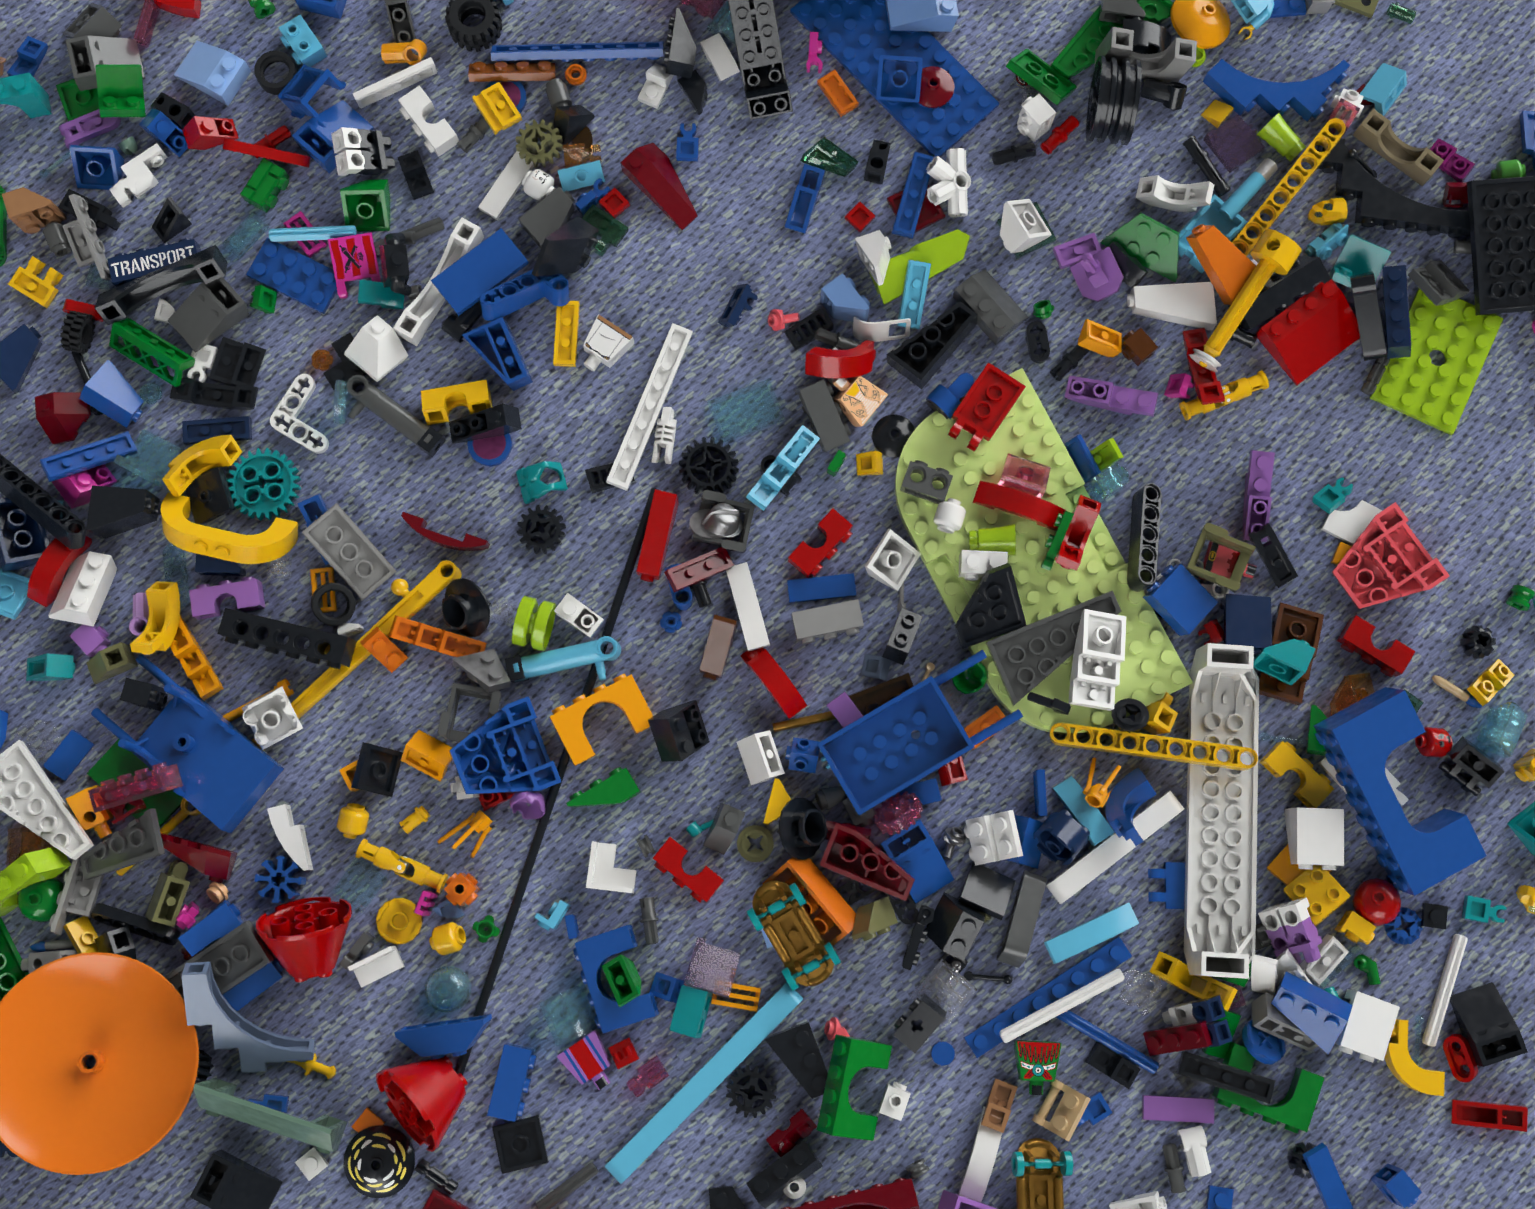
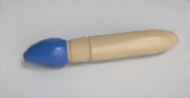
(1454, 690)

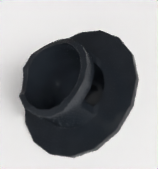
(466, 608)
(801, 828)

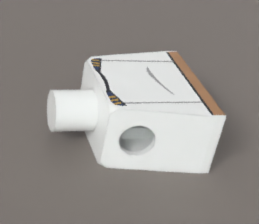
(605, 344)

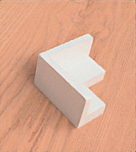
(602, 872)

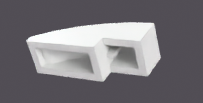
(291, 836)

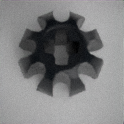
(1479, 650)
(1296, 1162)

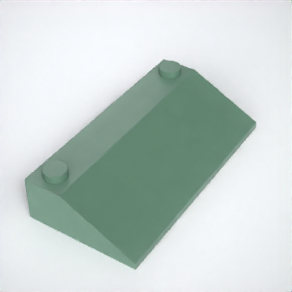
(218, 1099)

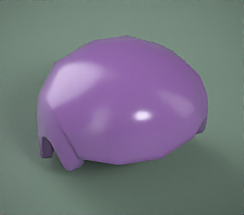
(519, 802)

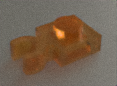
(577, 154)

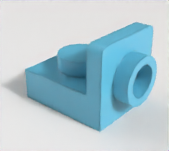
(557, 913)

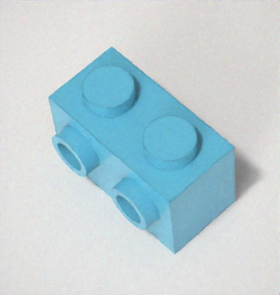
(302, 41)

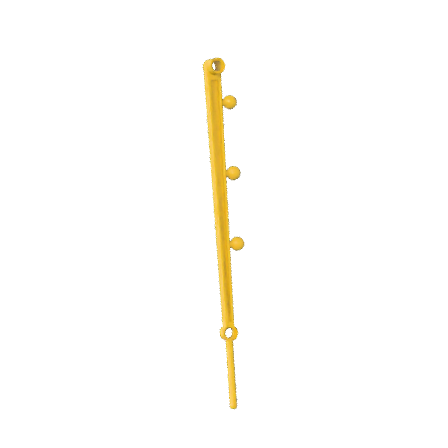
(408, 607)

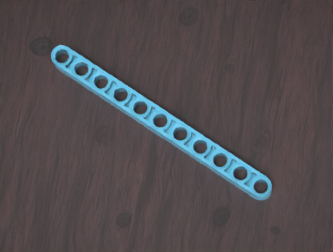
(703, 1083)

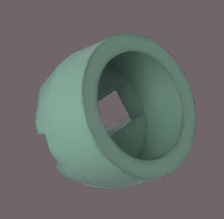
(128, 146)

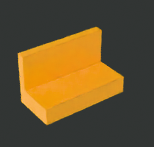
(427, 755)

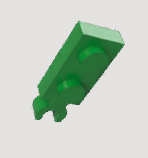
(1054, 541)

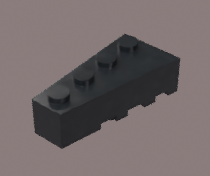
(1283, 288)

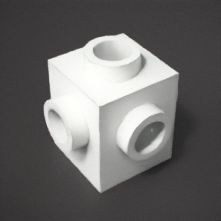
(1351, 96)

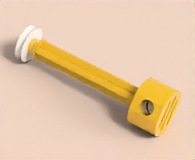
(1274, 254)

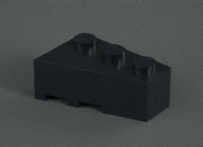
(801, 1056)

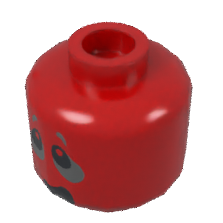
(1434, 742)

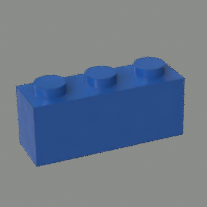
(511, 1082)

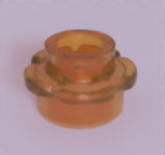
(322, 354)

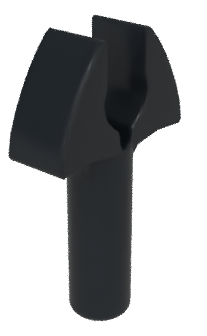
(1056, 704)

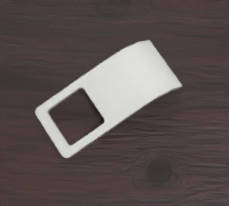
(878, 330)

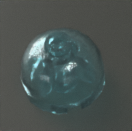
(448, 989)

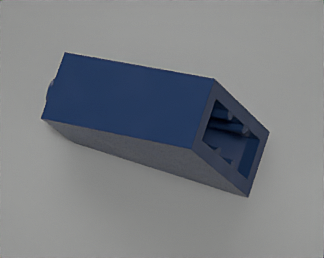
(18, 355)

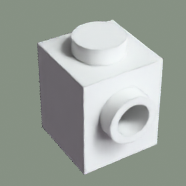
(894, 1101)

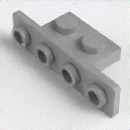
(83, 239)
(76, 898)

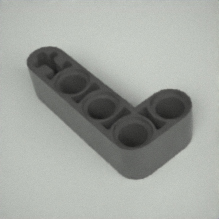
(1023, 919)

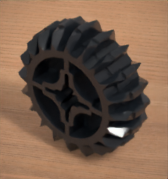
(699, 467)

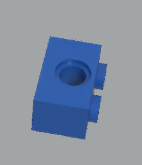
(1396, 1186)

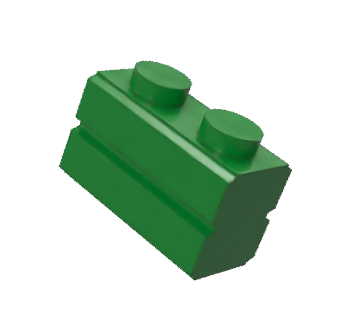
(265, 185)

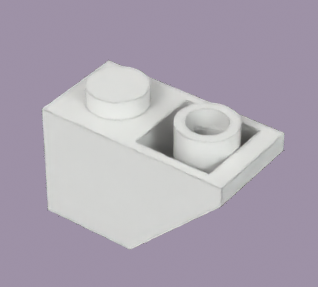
(578, 615)

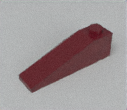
(205, 858)
(862, 861)

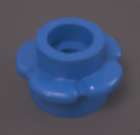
(676, 625)

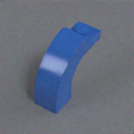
(1124, 801)

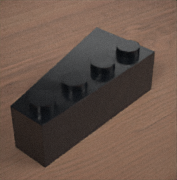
(930, 348)

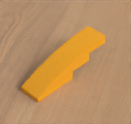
(195, 662)

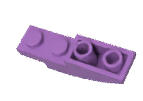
(1111, 397)
(1257, 492)

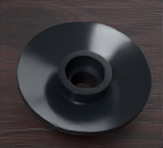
(882, 436)

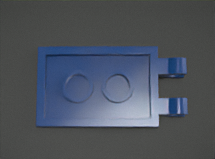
(1173, 884)

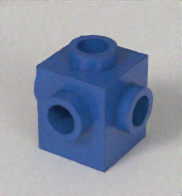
(803, 755)

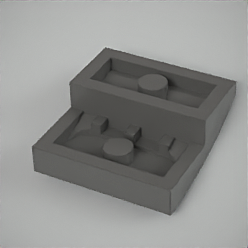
(1438, 283)

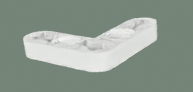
(291, 415)

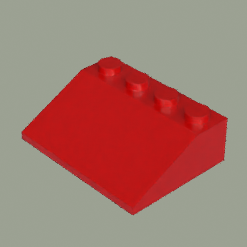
(1310, 331)

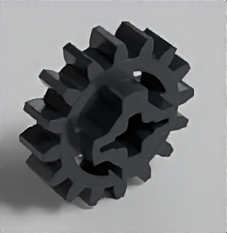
(534, 533)
(737, 1087)

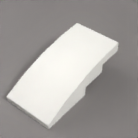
(1097, 659)

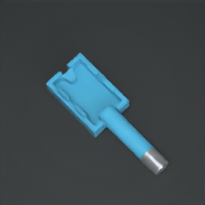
(1225, 215)

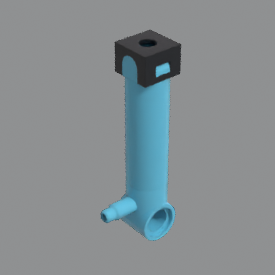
(561, 659)

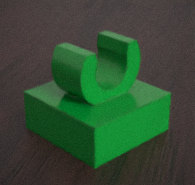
(264, 299)

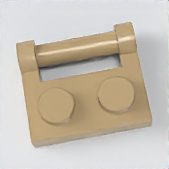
(1066, 1114)

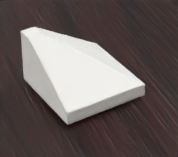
(349, 629)

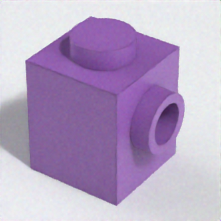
(91, 639)

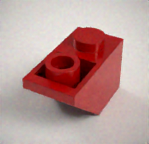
(208, 132)

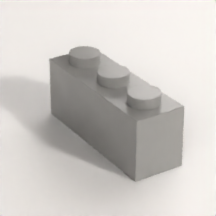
(827, 621)

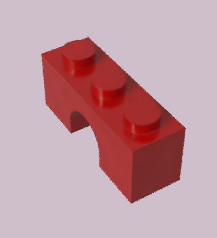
(809, 559)
(1357, 638)
(671, 857)

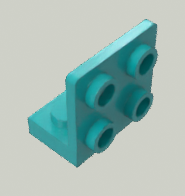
(1358, 258)

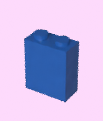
(1179, 599)

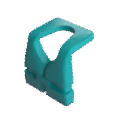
(530, 480)

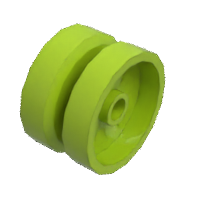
(533, 623)

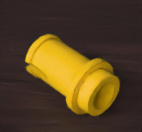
(414, 819)

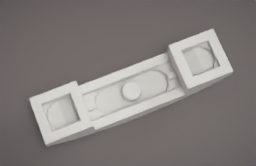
(980, 1162)

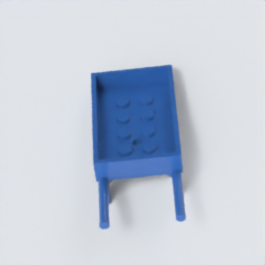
(880, 757)
(217, 765)

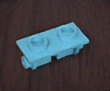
(1335, 236)

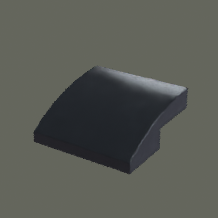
(237, 363)

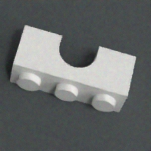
(417, 107)

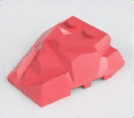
(1390, 560)

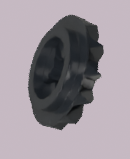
(1133, 707)

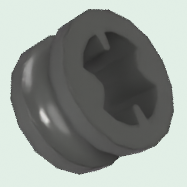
(646, 846)
(917, 1168)

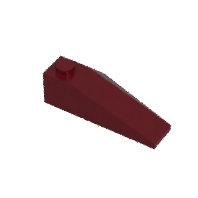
(657, 179)

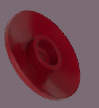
(936, 95)

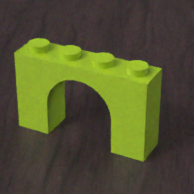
(27, 870)

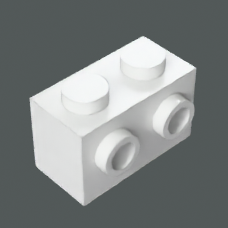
(1035, 117)
(975, 563)
(760, 758)

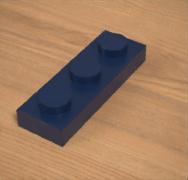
(199, 430)

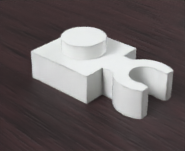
(203, 360)

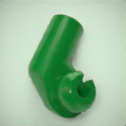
(1368, 966)

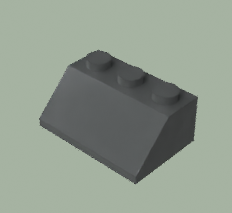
(994, 307)

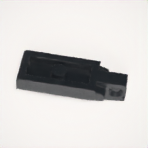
(97, 212)
(917, 936)

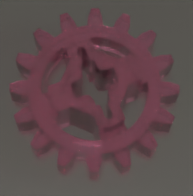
(898, 813)

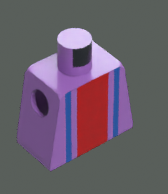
(587, 1060)

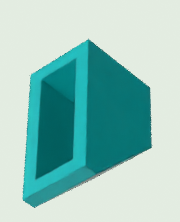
(50, 667)

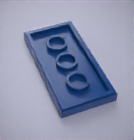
(479, 271)

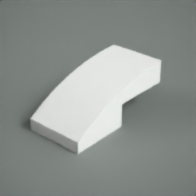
(719, 56)
(1264, 974)

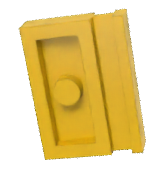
(497, 108)

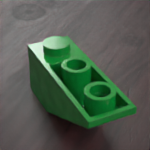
(612, 791)

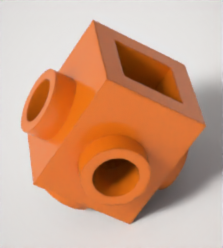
(470, 889)

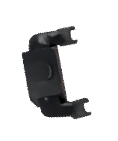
(395, 264)

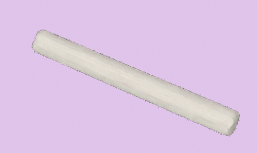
(1444, 990)

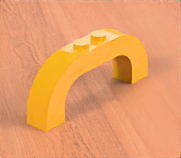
(221, 543)

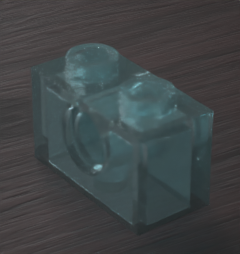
(1109, 482)

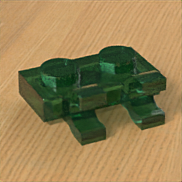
(609, 228)

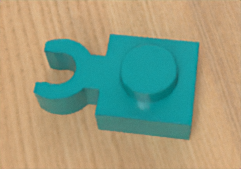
(1332, 497)
(1479, 910)

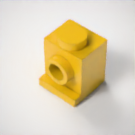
(1356, 928)

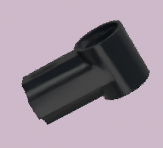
(1170, 94)
(461, 324)

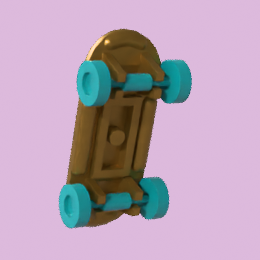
(793, 934)
(1040, 1174)

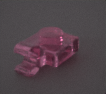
(650, 1075)

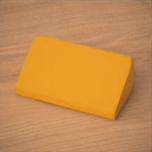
(1100, 339)

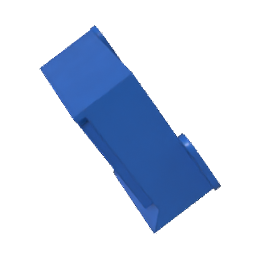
(303, 88)

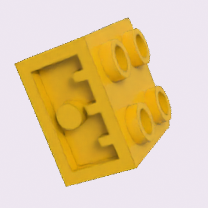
(1321, 890)

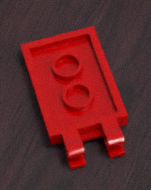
(986, 405)

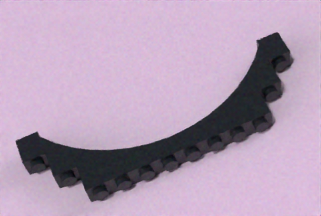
(1383, 206)

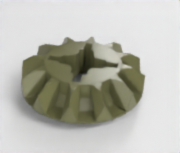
(744, 845)

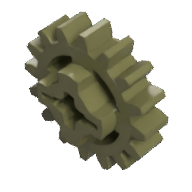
(528, 145)

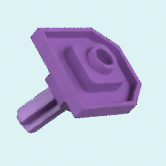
(1097, 275)

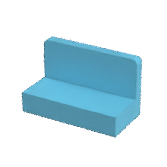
(1385, 87)

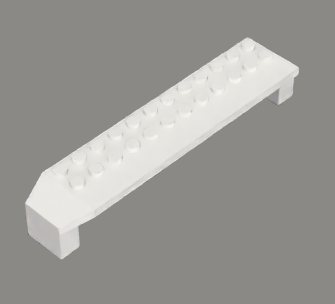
(1221, 815)

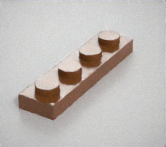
(512, 71)

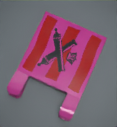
(353, 259)

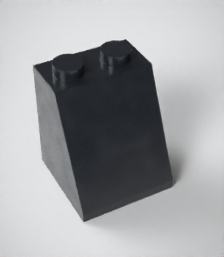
(120, 510)

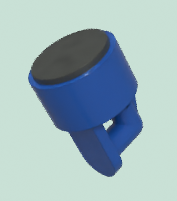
(947, 399)

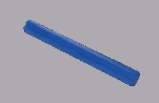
(1109, 1041)

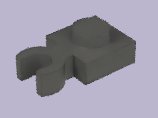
(361, 946)

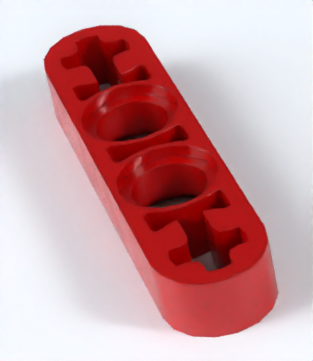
(266, 152)

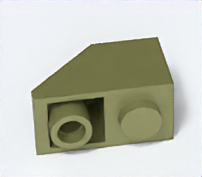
(111, 662)
(874, 918)

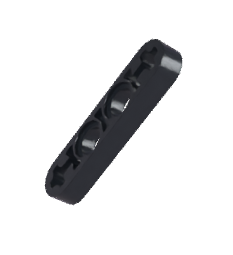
(136, 923)

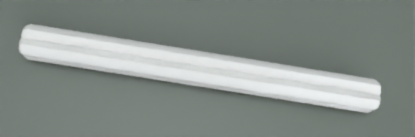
(1061, 1005)

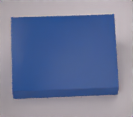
(96, 166)
(1031, 854)

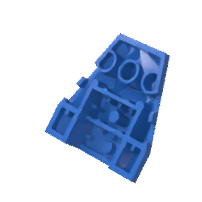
(505, 754)

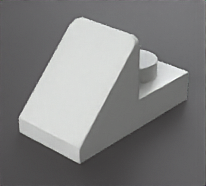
(655, 85)

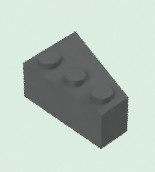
(823, 414)

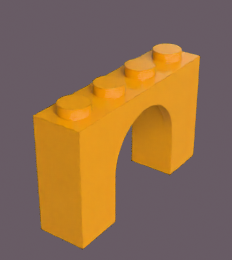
(621, 693)

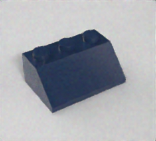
(20, 538)

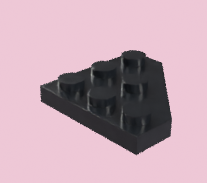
(991, 609)

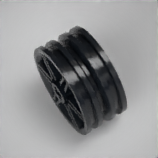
(1113, 100)

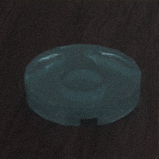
(339, 407)

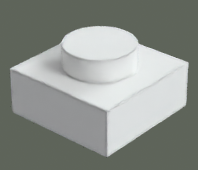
(312, 1163)

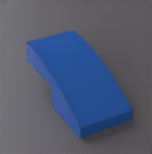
(30, 57)
(926, 790)
(666, 987)

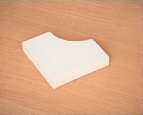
(1350, 524)

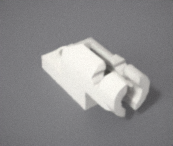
(139, 175)

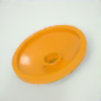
(1201, 21)

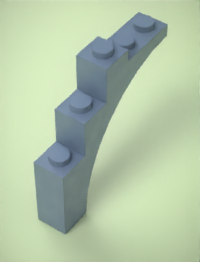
(230, 1030)

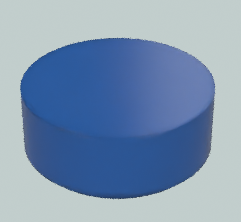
(942, 1053)

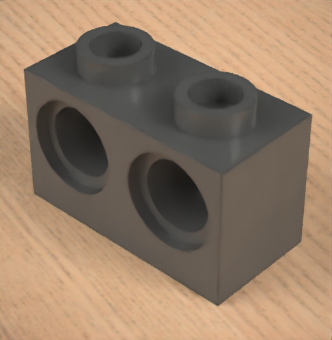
(924, 488)

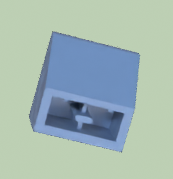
(843, 300)

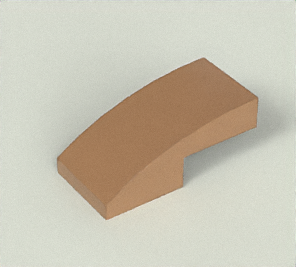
(999, 1105)

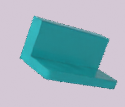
(691, 1011)

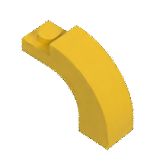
(197, 459)
(162, 621)
(1202, 987)
(1404, 1068)

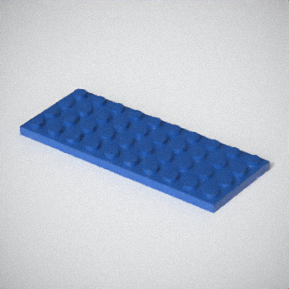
(860, 32)

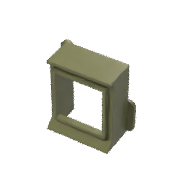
(1220, 536)

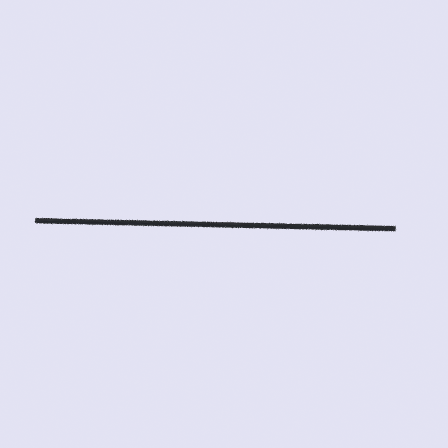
(553, 792)

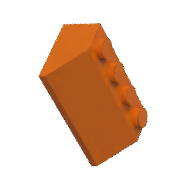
(824, 903)

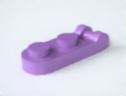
(88, 127)

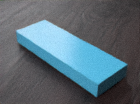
(914, 293)

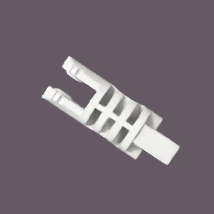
(665, 435)

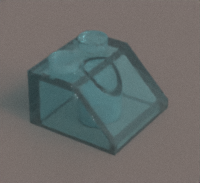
(569, 1014)

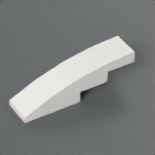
(747, 607)

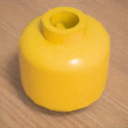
(352, 820)
(447, 938)

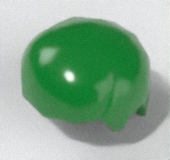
(976, 680)

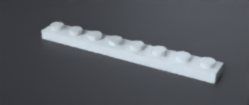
(649, 407)

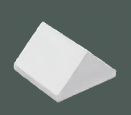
(892, 560)

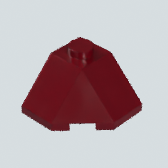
(61, 415)

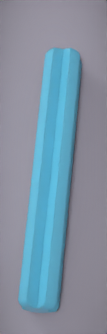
(311, 233)

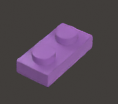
(1070, 252)

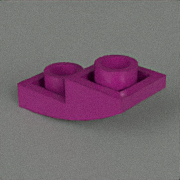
(1453, 164)

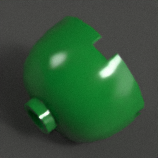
(39, 900)

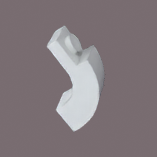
(1174, 196)

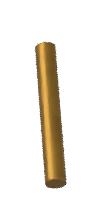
(803, 721)

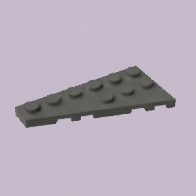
(1039, 648)

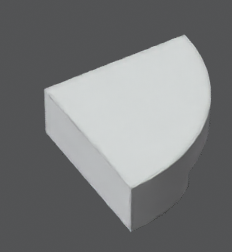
(163, 311)

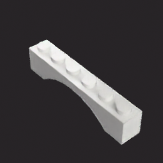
(422, 311)

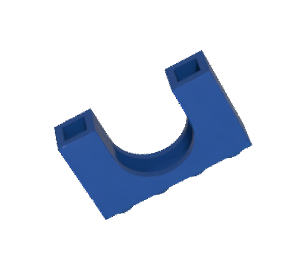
(216, 926)
(593, 954)

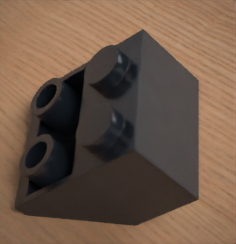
(678, 731)

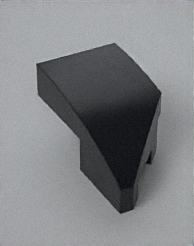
(695, 90)

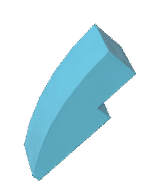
(1074, 801)

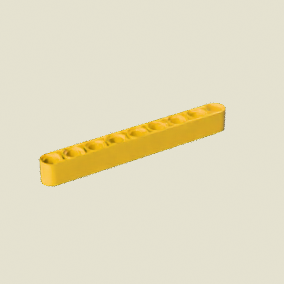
(1286, 191)
(1163, 743)

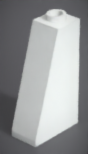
(1177, 303)

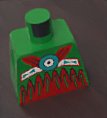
(1036, 1062)

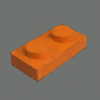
(384, 649)
(984, 721)

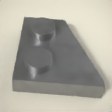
(484, 669)

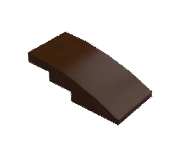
(1290, 624)

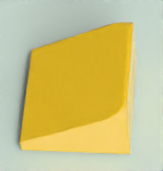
(1217, 113)
(869, 463)

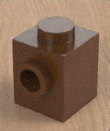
(1138, 346)

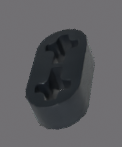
(1042, 341)

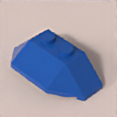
(444, 1036)

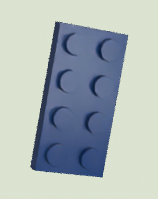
(294, 275)

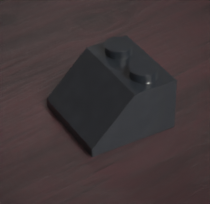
(955, 926)

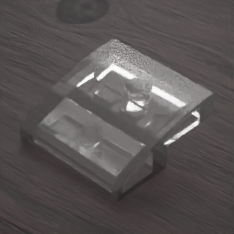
(946, 989)

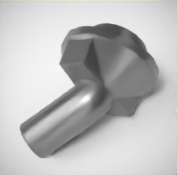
(953, 836)

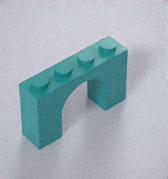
(26, 94)

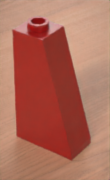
(657, 535)

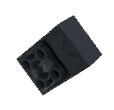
(1487, 1025)
(234, 1184)

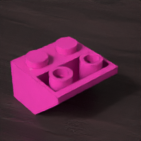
(77, 487)

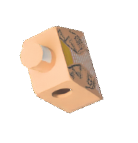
(858, 398)

